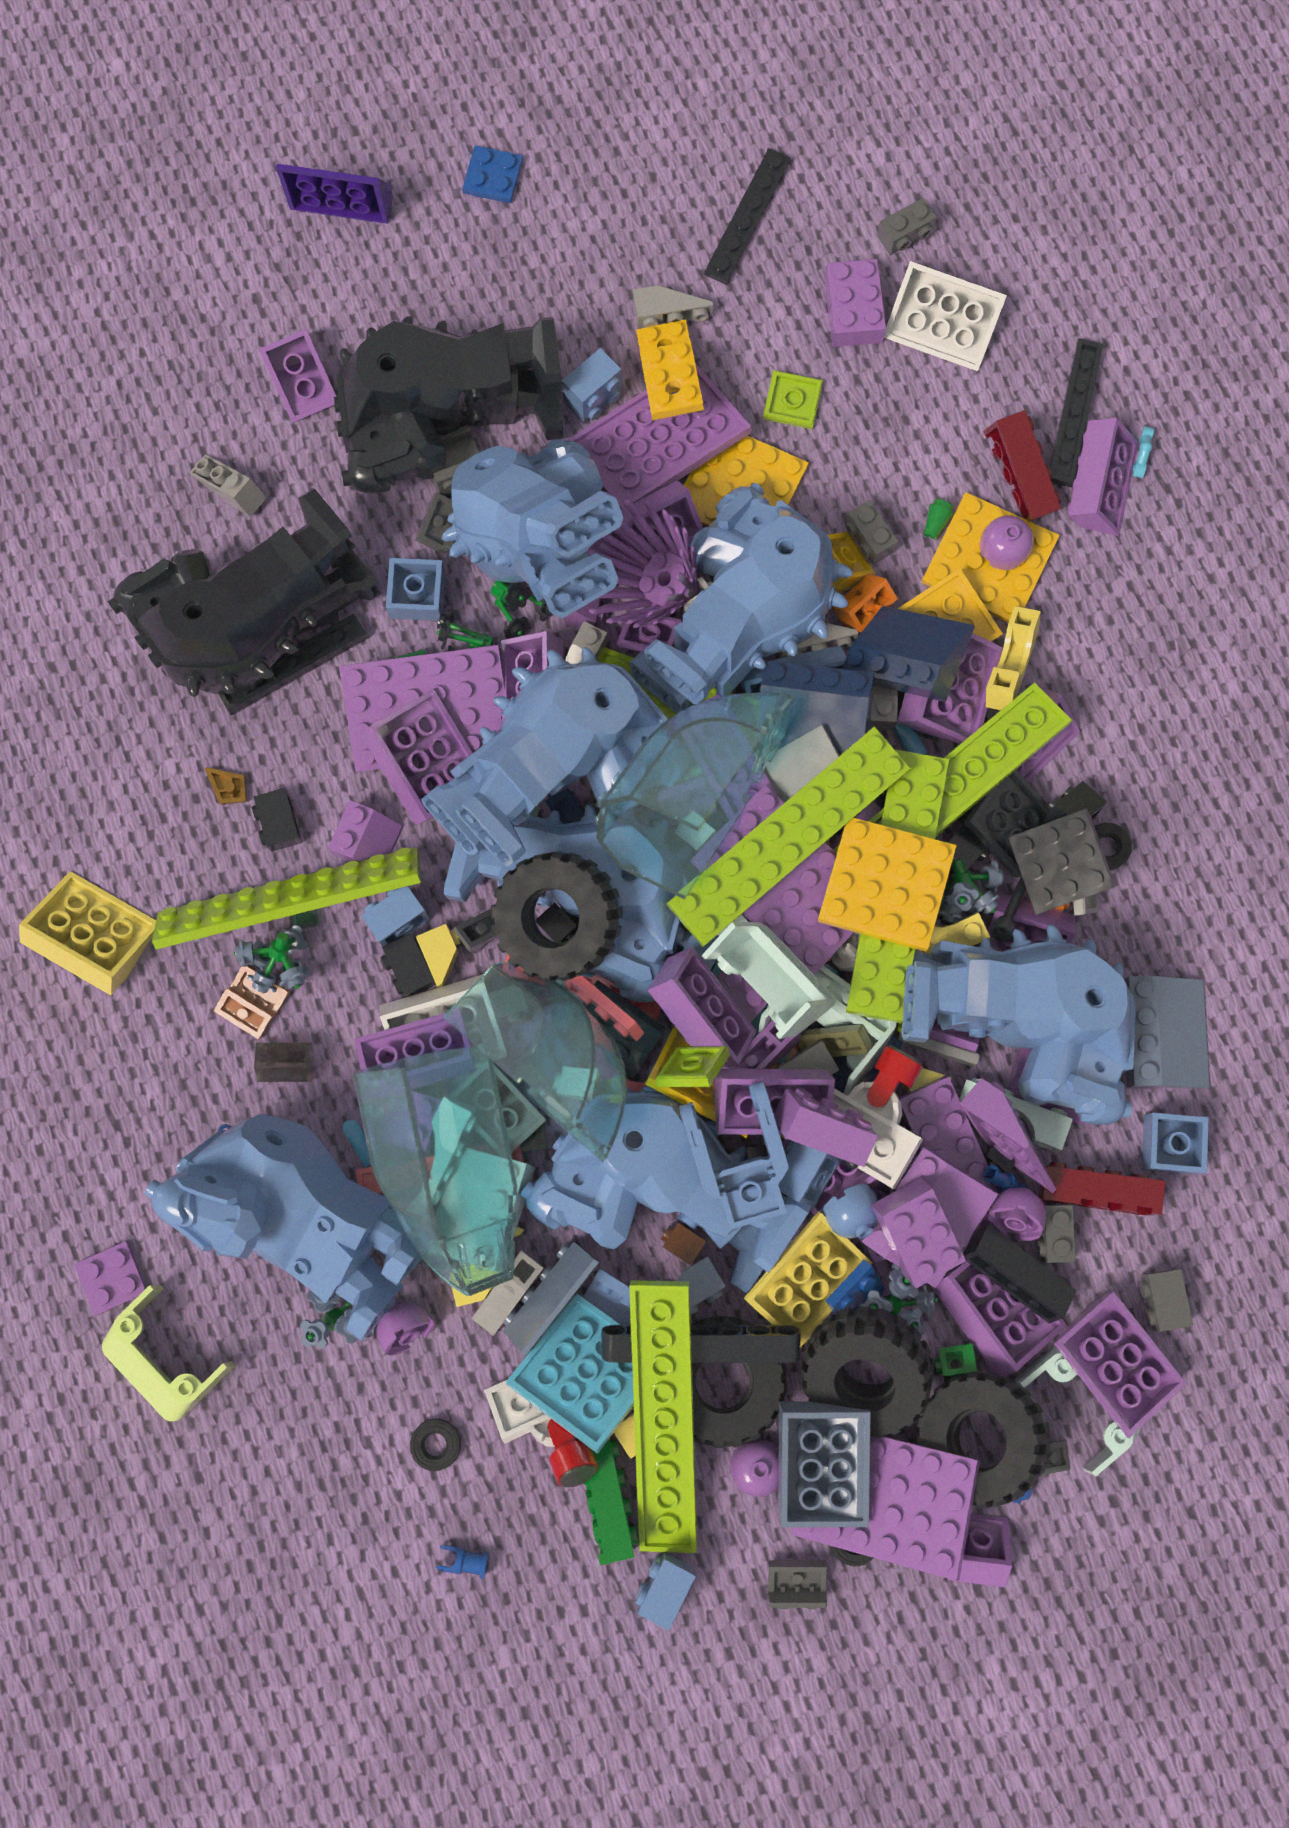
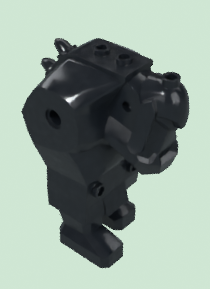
(426, 382)
(235, 624)

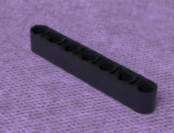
(718, 1343)

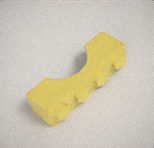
(1016, 653)

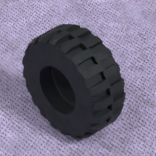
(517, 924)
(877, 1338)
(750, 1416)
(1019, 1417)

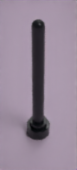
(1004, 926)

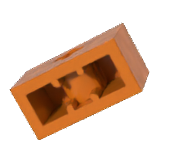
(865, 602)

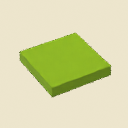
(792, 399)
(693, 1066)

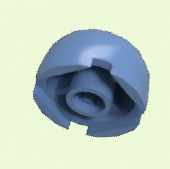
(852, 1213)

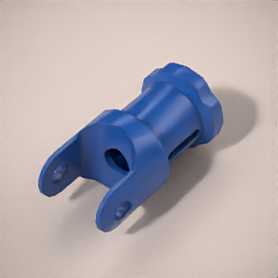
(466, 1562)

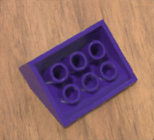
(336, 193)

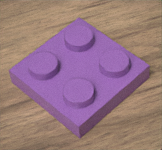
(110, 1278)

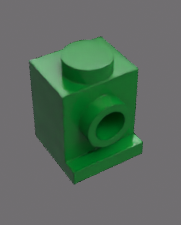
(960, 1353)

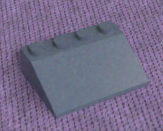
(1168, 1033)
(550, 1297)
(823, 1465)

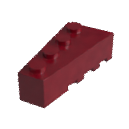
(1024, 465)
(1104, 1190)

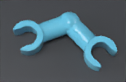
(1145, 448)

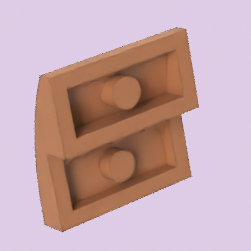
(248, 1007)

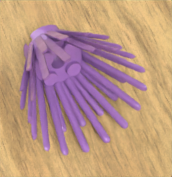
(660, 578)

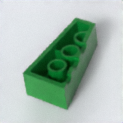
(609, 1508)

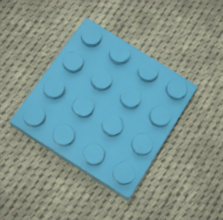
(572, 1381)

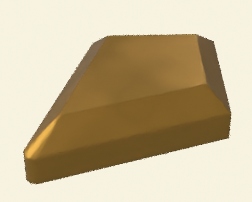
(228, 786)

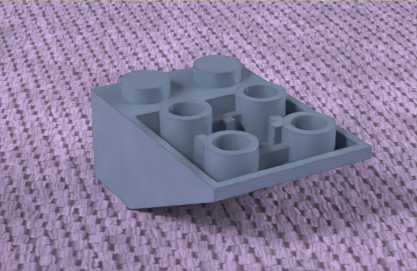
(703, 1283)

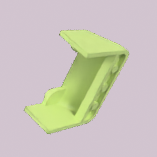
(169, 1398)

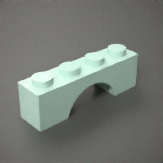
(1046, 1126)

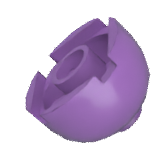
(1006, 542)
(1018, 1213)
(402, 1326)
(756, 1467)

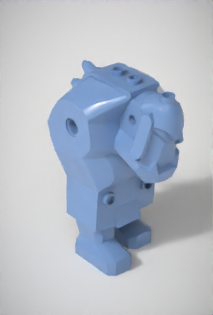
(536, 522)
(765, 599)
(552, 734)
(647, 924)
(1036, 998)
(656, 1168)
(283, 1196)

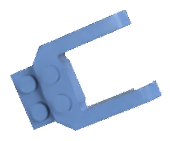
(749, 1187)

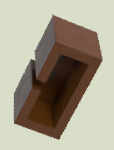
(682, 1243)

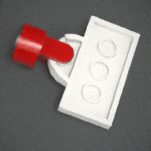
(884, 1110)
(515, 1416)

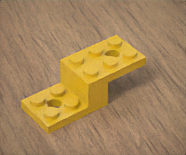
(669, 370)

